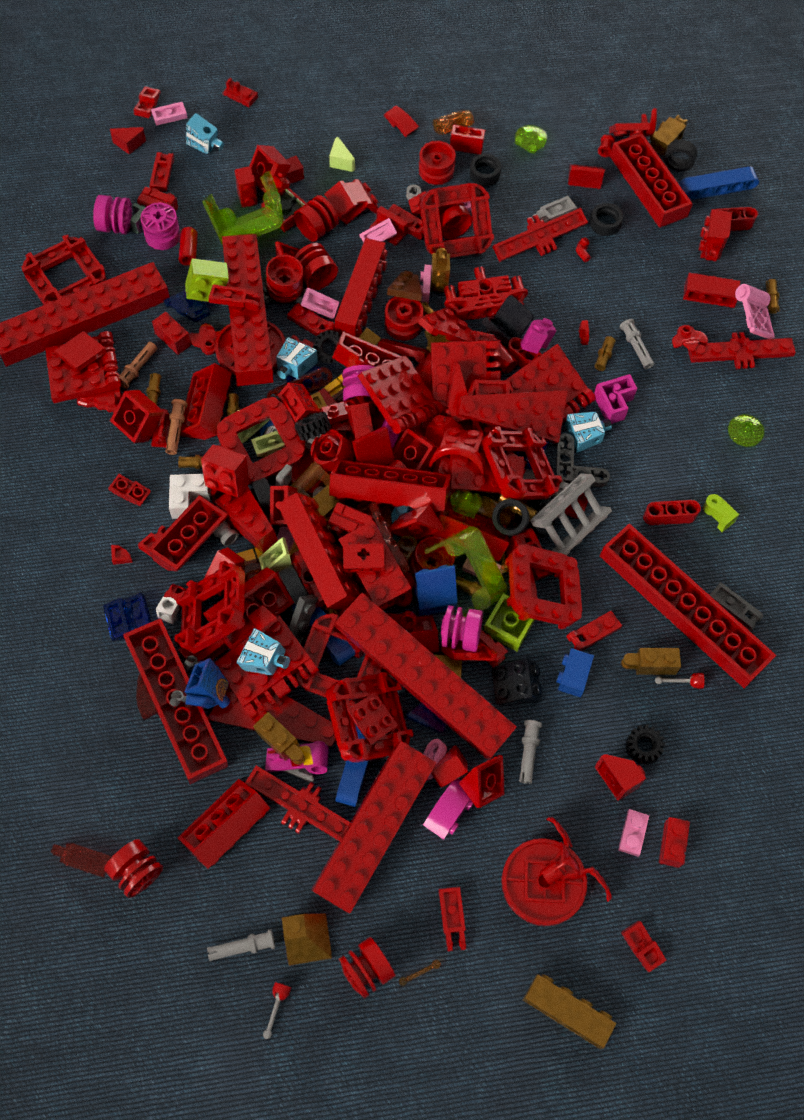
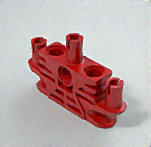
(482, 296)

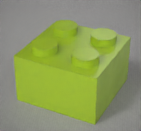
(202, 276)
(506, 627)

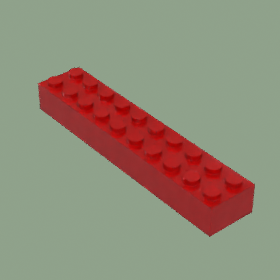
(80, 312)
(248, 327)
(687, 606)
(425, 676)

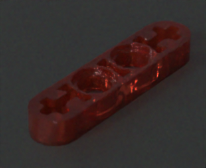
(299, 380)

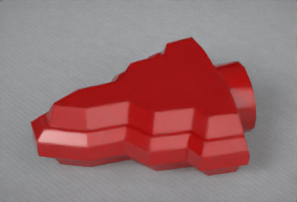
(102, 401)

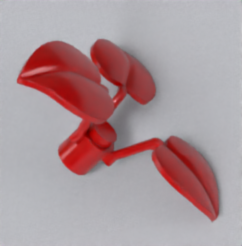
(556, 869)

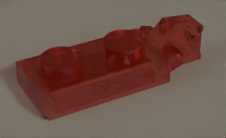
(82, 858)

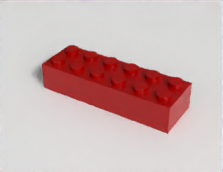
(650, 180)
(362, 288)
(389, 485)
(319, 550)

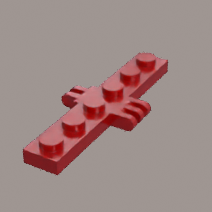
(540, 235)
(743, 350)
(301, 805)

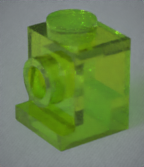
(465, 503)

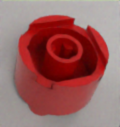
(330, 448)

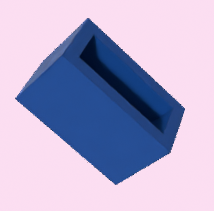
(575, 672)

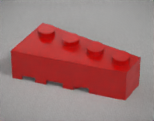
(355, 351)

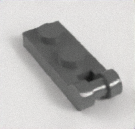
(736, 606)
(302, 615)

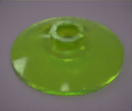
(742, 435)

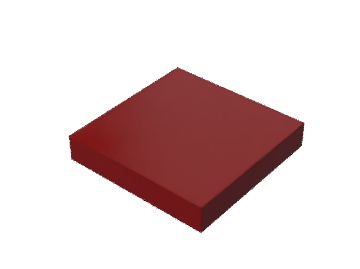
(80, 351)
(374, 448)

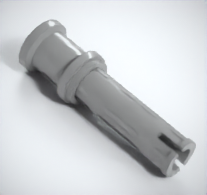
(634, 338)
(530, 743)
(252, 943)

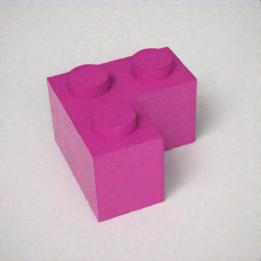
(613, 395)

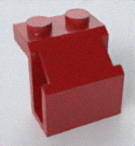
(351, 199)

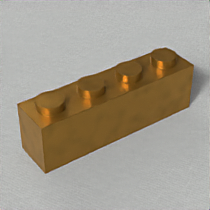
(569, 1011)

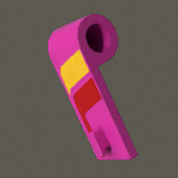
(315, 761)

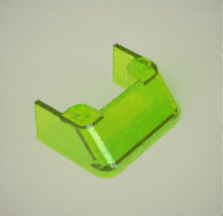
(255, 222)
(473, 544)

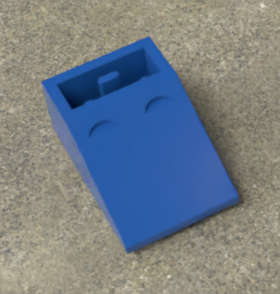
(435, 590)

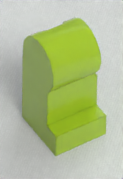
(720, 511)

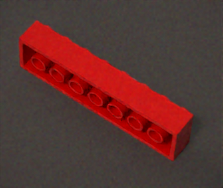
(184, 724)
(373, 827)

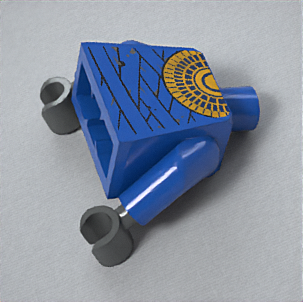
(205, 685)

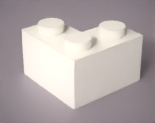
(185, 489)

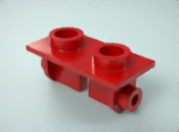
(161, 431)

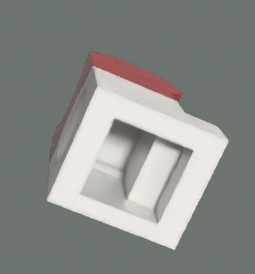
(167, 608)

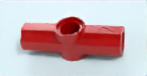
(304, 572)

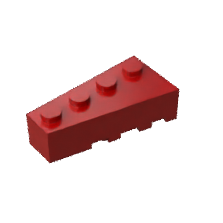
(248, 519)

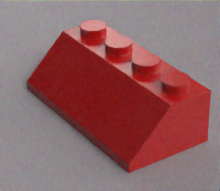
(205, 402)
(455, 522)
(187, 534)
(260, 590)
(224, 823)

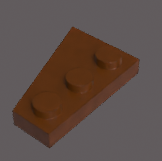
(406, 286)

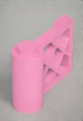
(755, 301)

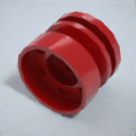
(316, 218)
(454, 220)
(318, 266)
(284, 278)
(431, 560)
(133, 868)
(367, 967)

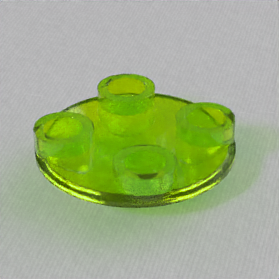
(530, 138)

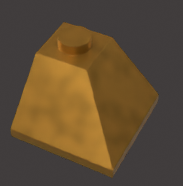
(306, 938)

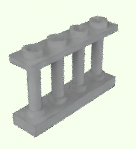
(557, 507)

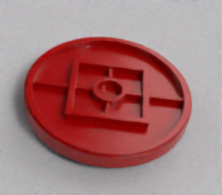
(224, 346)
(531, 894)

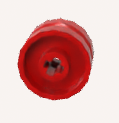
(437, 162)
(402, 318)

